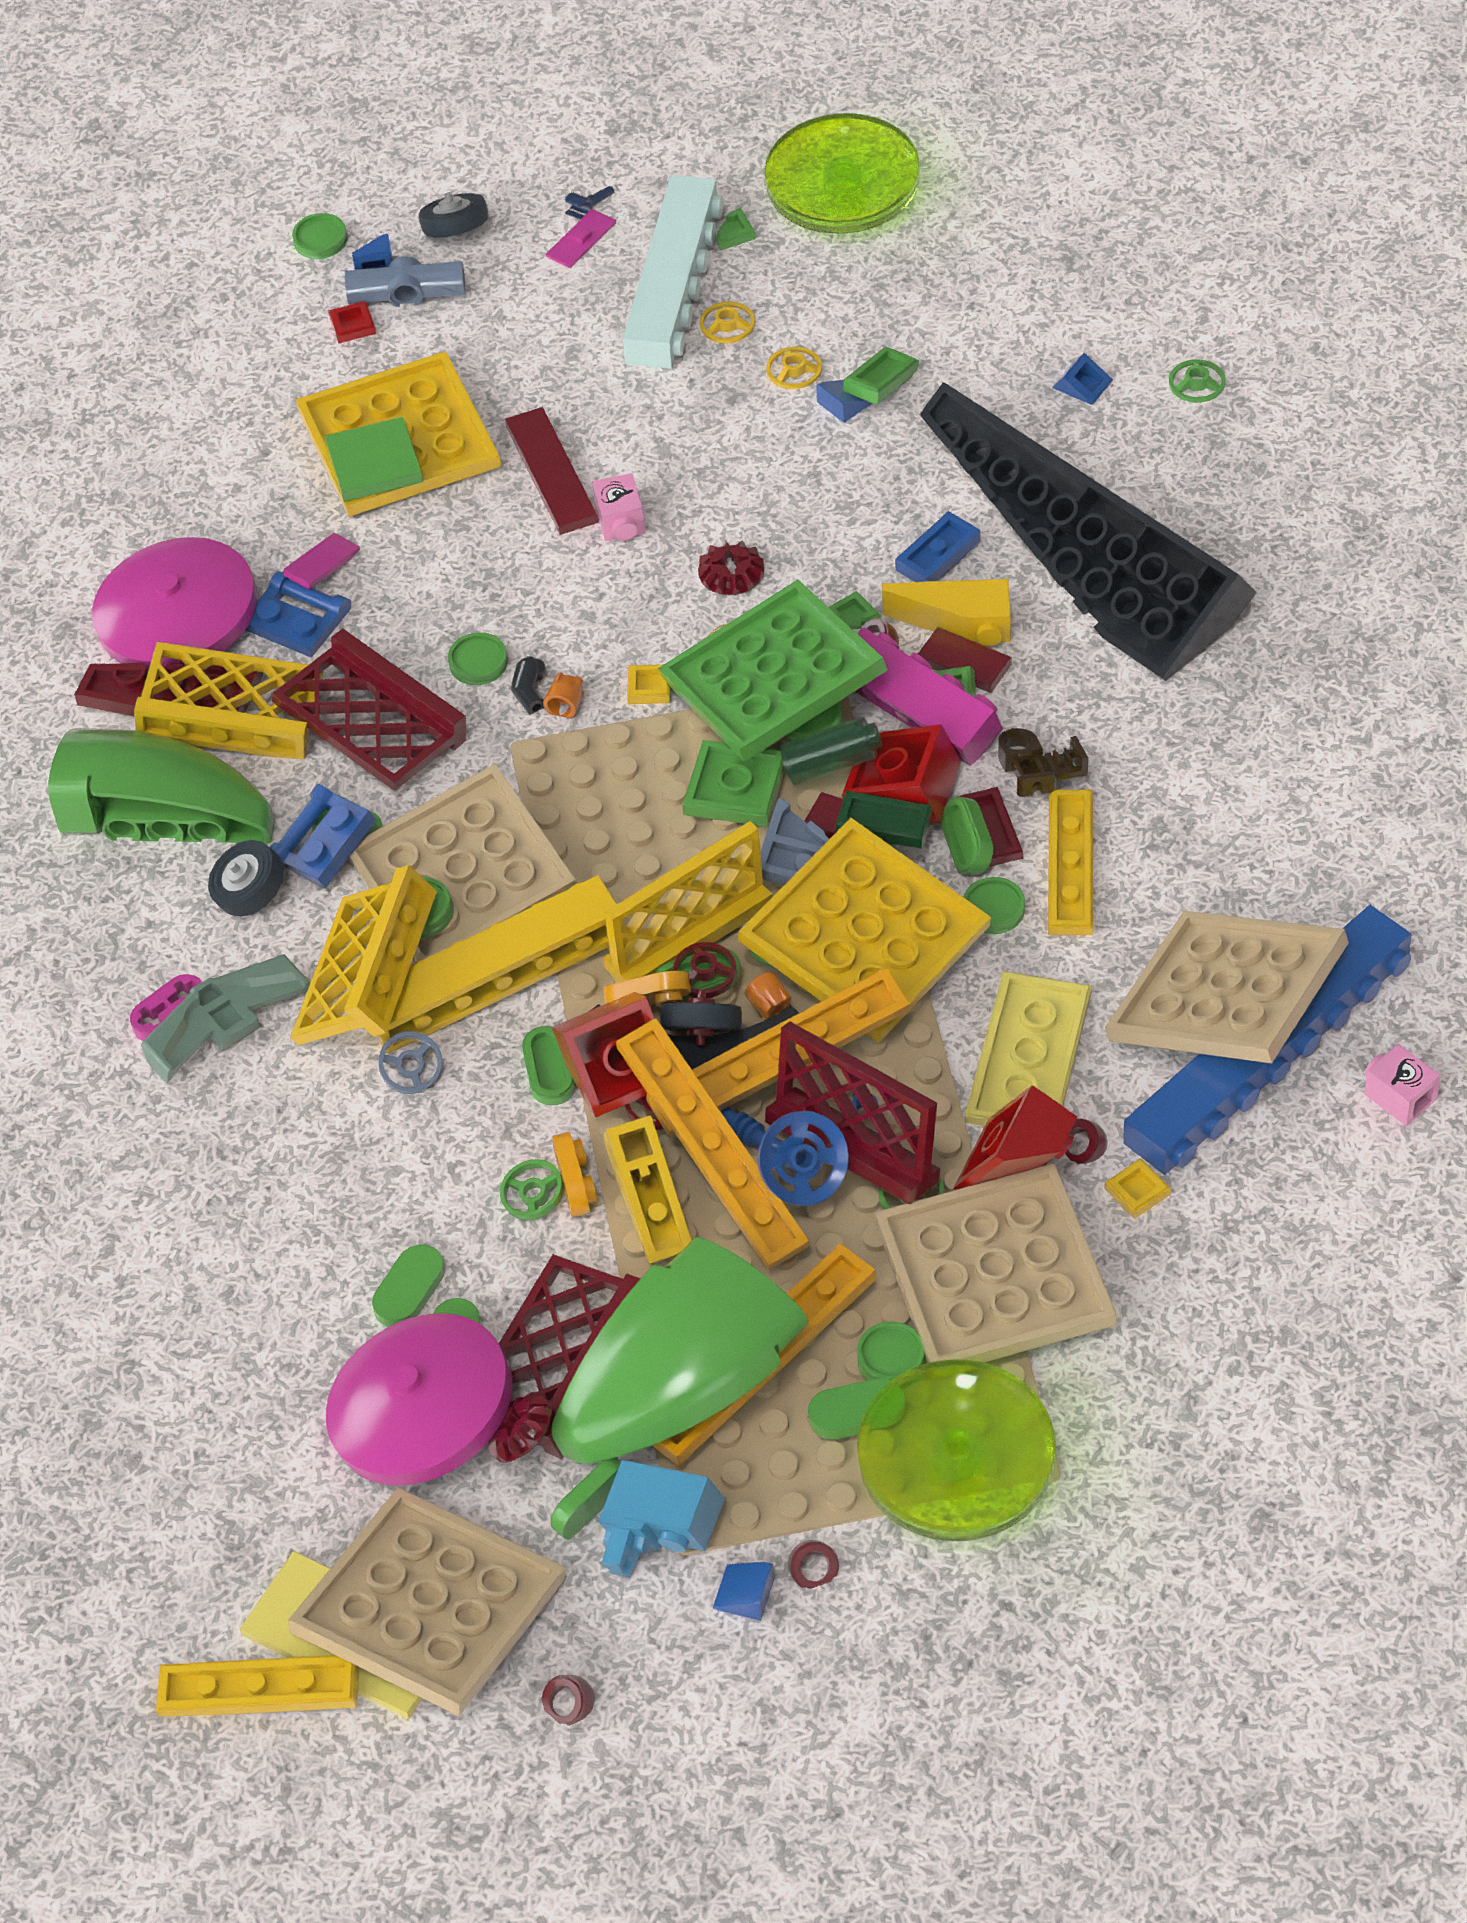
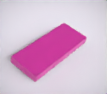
(580, 238)
(321, 561)

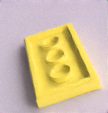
(1028, 1042)
(270, 1628)

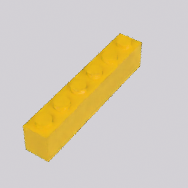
(502, 960)

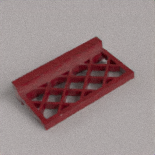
(398, 694)
(870, 1154)
(536, 1304)

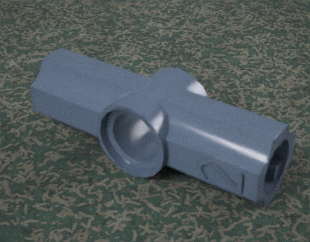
(405, 282)

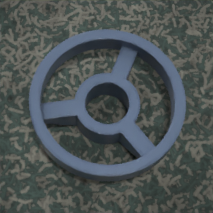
(416, 1055)

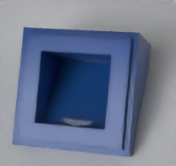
(1083, 380)
(837, 402)
(745, 1589)

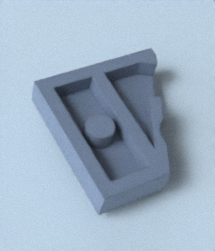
(788, 844)

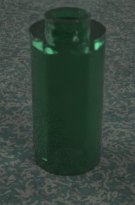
(830, 750)

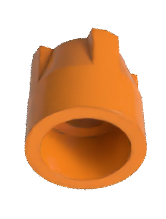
(564, 690)
(767, 995)

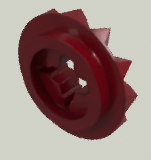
(717, 577)
(521, 1428)

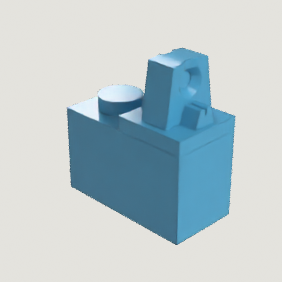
(653, 1509)

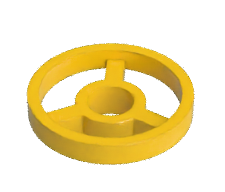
(719, 324)
(791, 356)

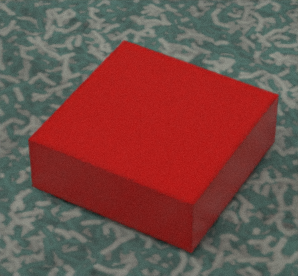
(352, 322)

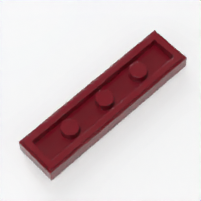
(551, 470)

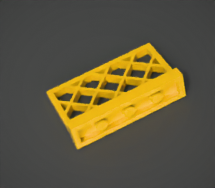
(222, 726)
(704, 917)
(378, 970)

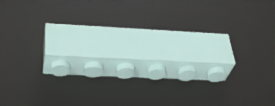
(672, 271)

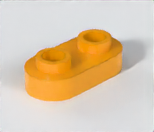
(657, 988)
(578, 1189)

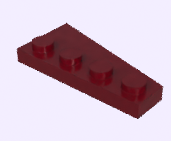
(118, 685)

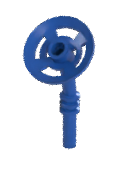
(793, 1153)

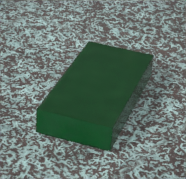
(887, 818)

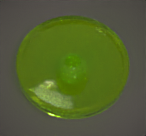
(842, 173)
(956, 1450)

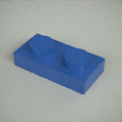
(938, 549)

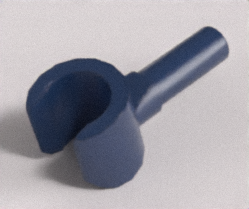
(585, 204)

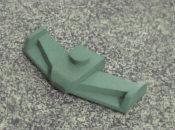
(220, 1011)

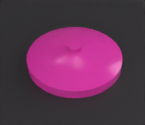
(174, 594)
(419, 1399)

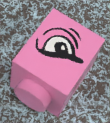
(618, 507)
(1401, 1084)

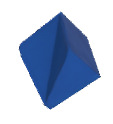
(373, 254)

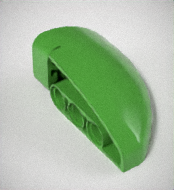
(152, 790)
(675, 1353)

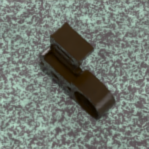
(1033, 769)

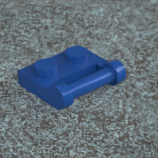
(292, 625)
(330, 841)

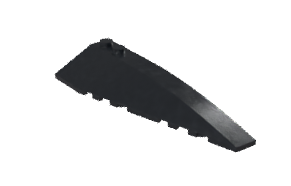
(1131, 573)

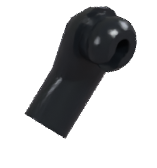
(523, 683)

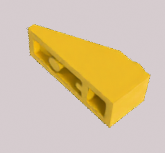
(964, 607)
(647, 1188)

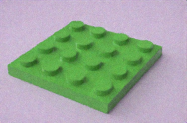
(772, 670)

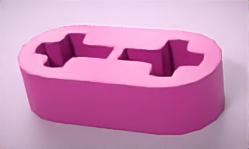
(160, 1004)

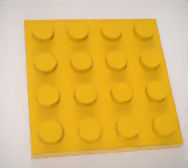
(437, 414)
(861, 912)

